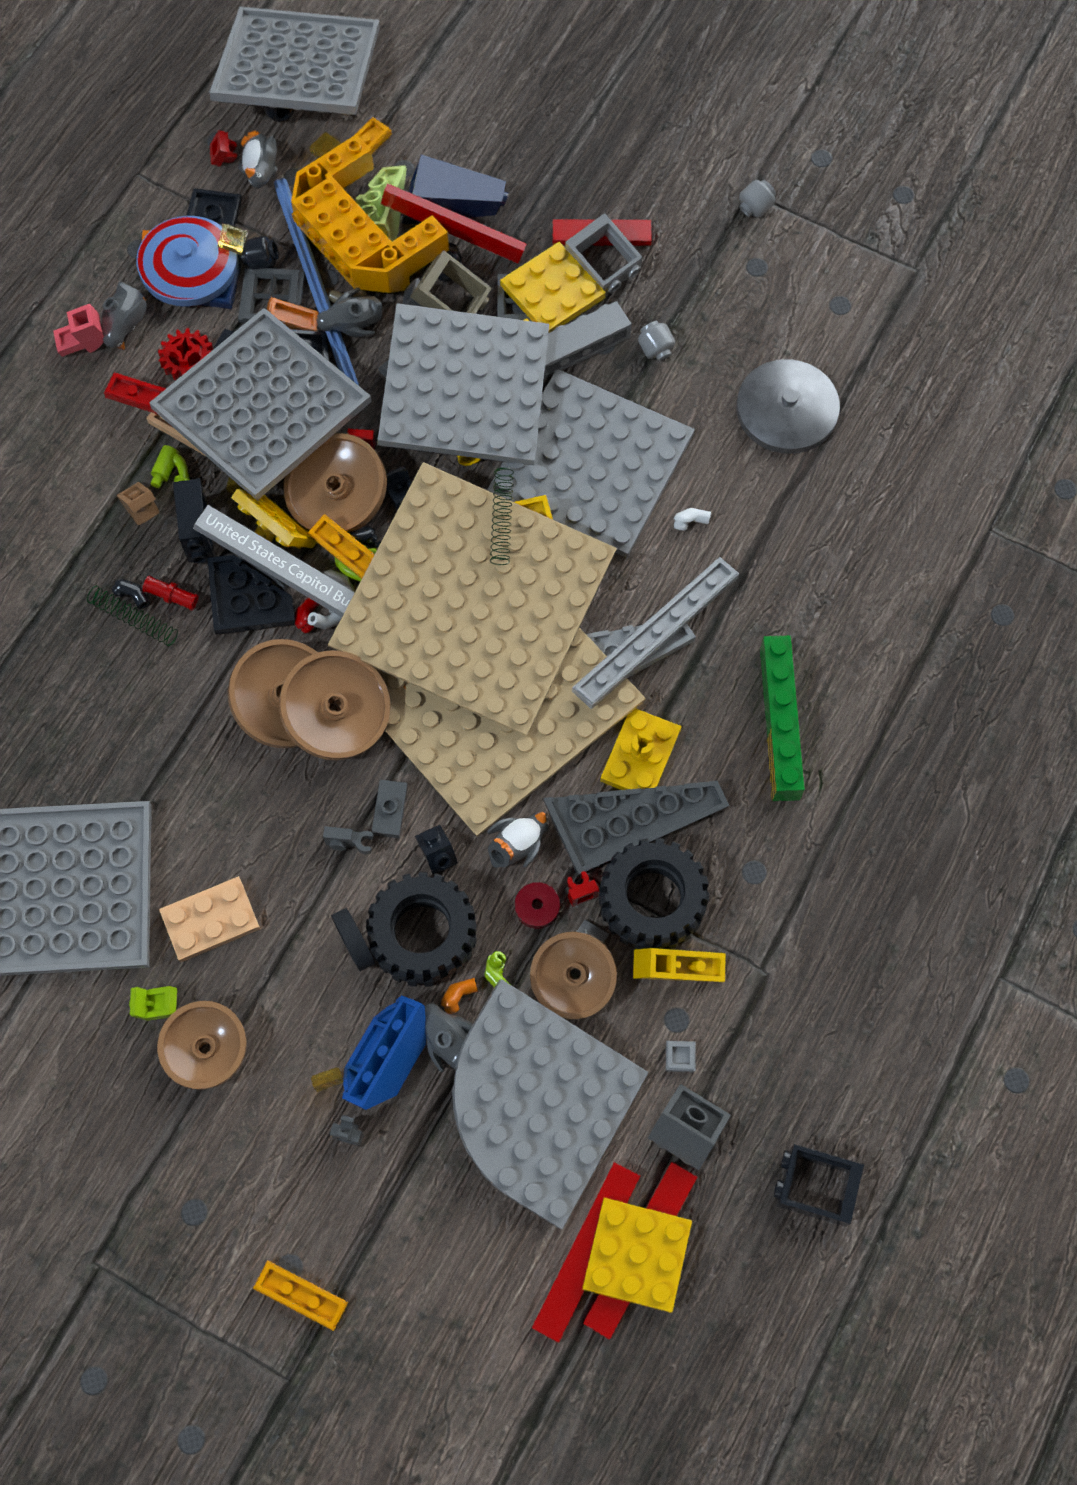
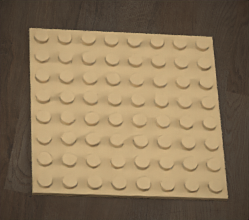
(455, 620)
(488, 767)

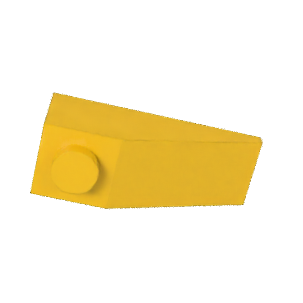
(679, 965)

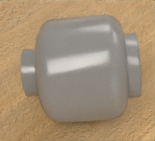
(757, 198)
(656, 340)

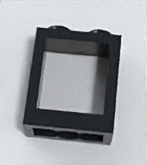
(190, 504)
(849, 1190)

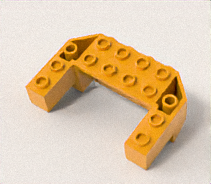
(348, 234)

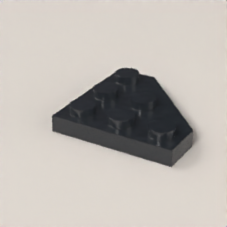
(245, 598)

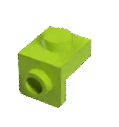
(153, 1003)

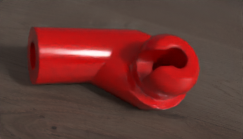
(302, 614)

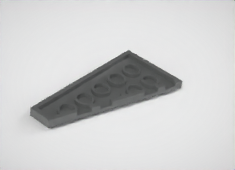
(605, 822)

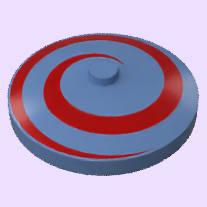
(183, 263)

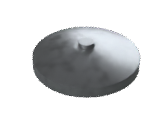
(787, 406)

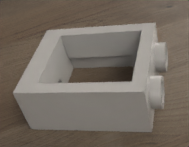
(592, 233)

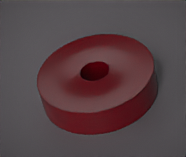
(533, 917)

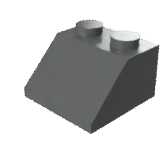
(689, 1126)

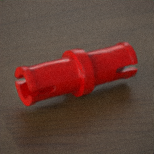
(170, 593)

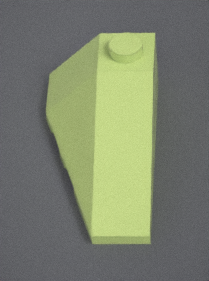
(383, 216)

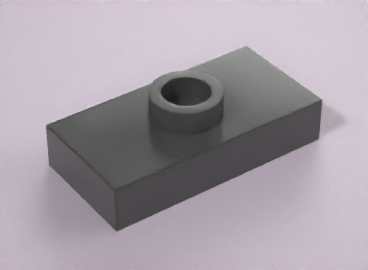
(389, 809)

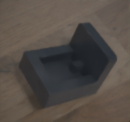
(397, 485)
(436, 849)

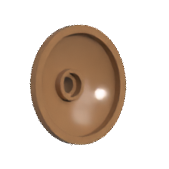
(558, 989)
(192, 1028)

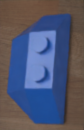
(385, 1054)

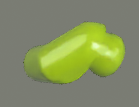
(495, 967)

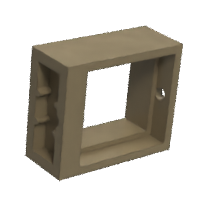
(460, 275)

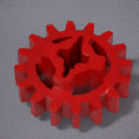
(184, 352)

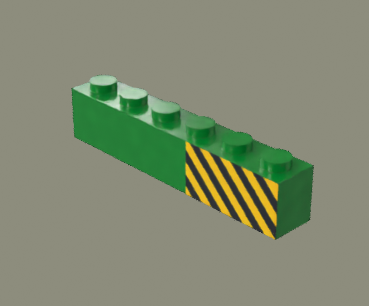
(781, 719)

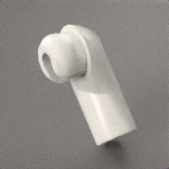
(689, 515)
(322, 621)

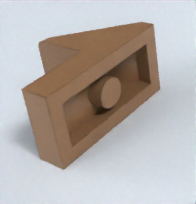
(139, 503)

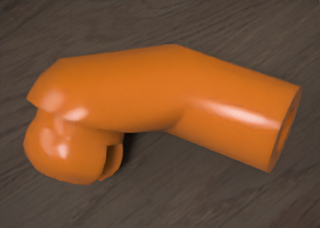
(454, 994)

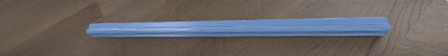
(314, 279)

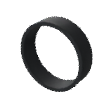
(353, 939)

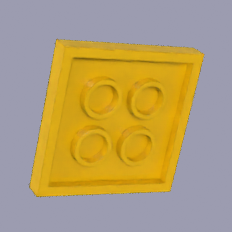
(552, 287)
(637, 1255)

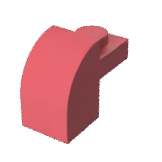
(81, 333)

